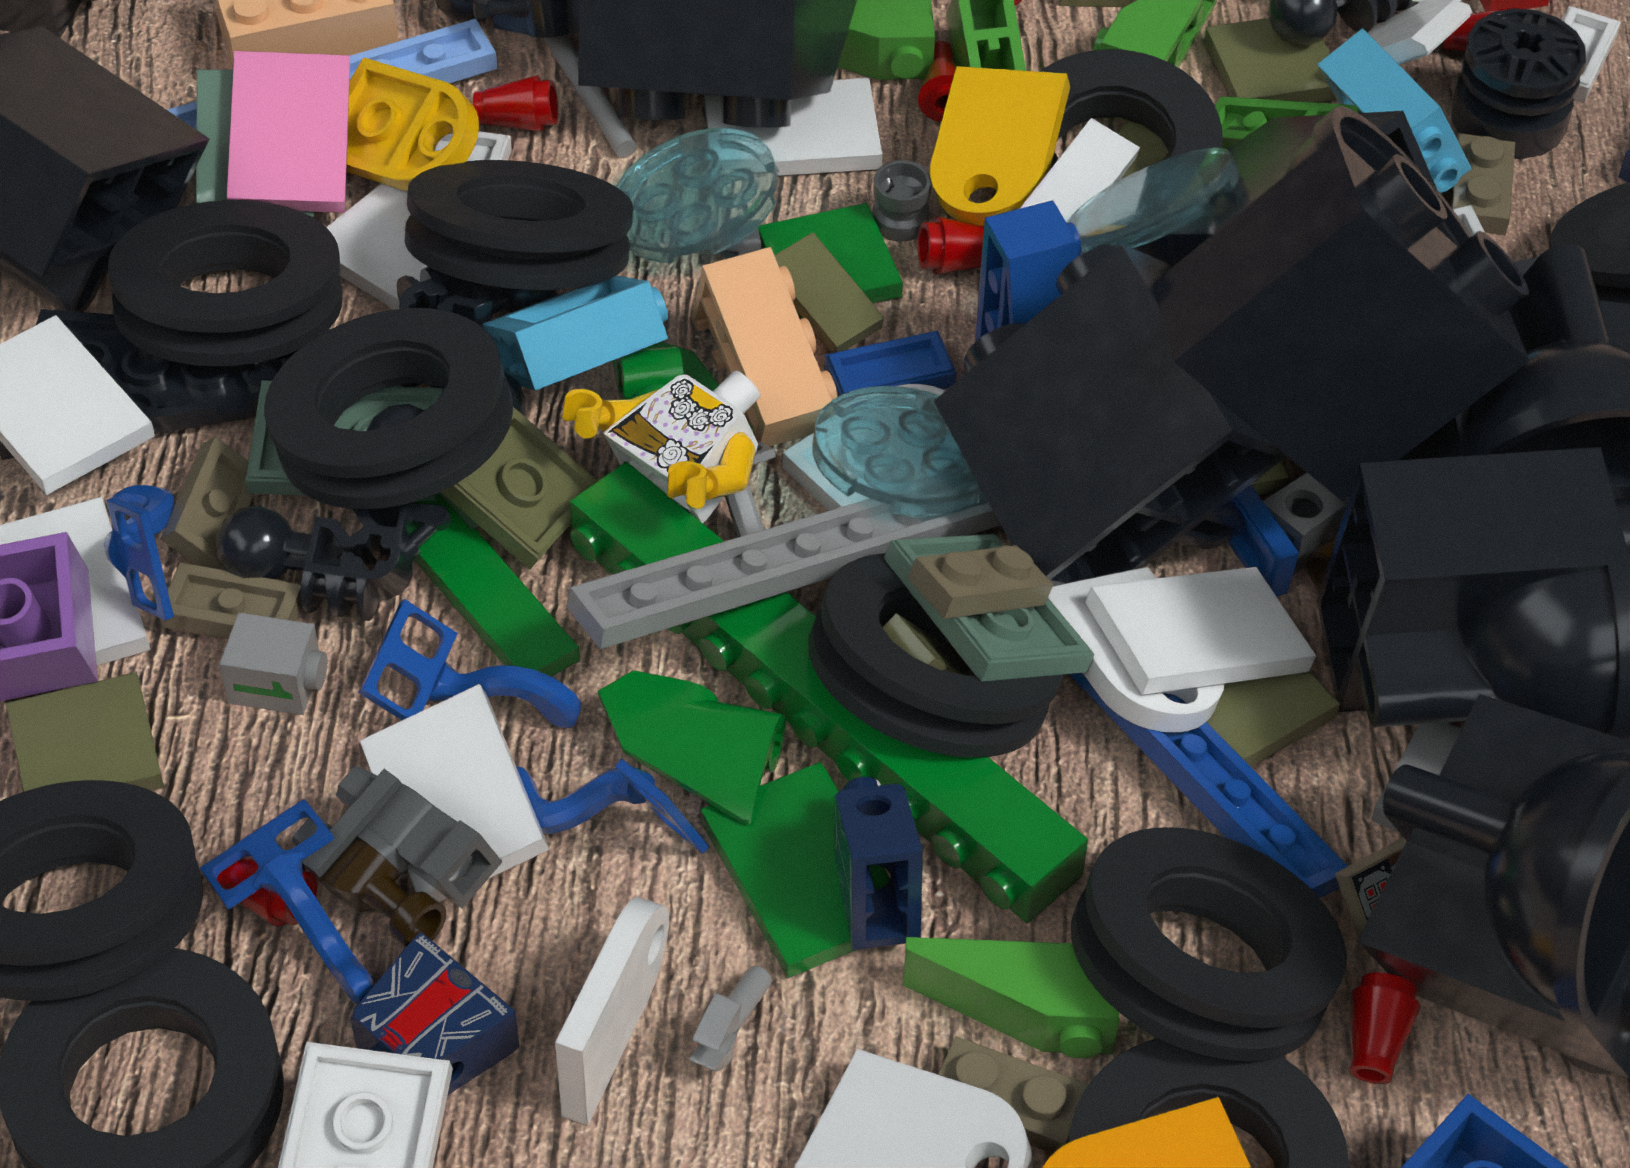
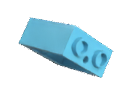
(1374, 82)
(579, 330)

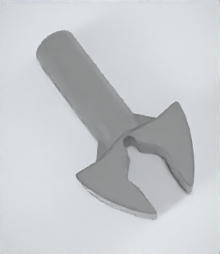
(725, 1017)

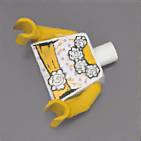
(678, 436)

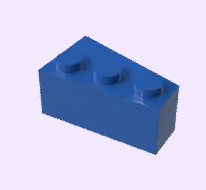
(1022, 263)

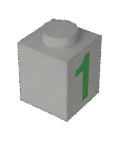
(272, 664)

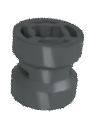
(901, 199)

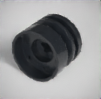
(1519, 80)

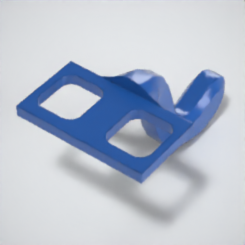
(150, 512)
(439, 681)
(615, 785)
(283, 874)

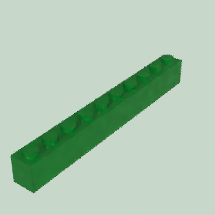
(960, 804)

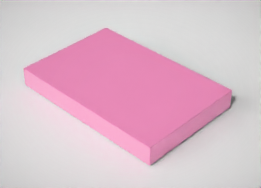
(289, 130)

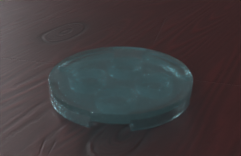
(699, 193)
(1155, 199)
(894, 451)

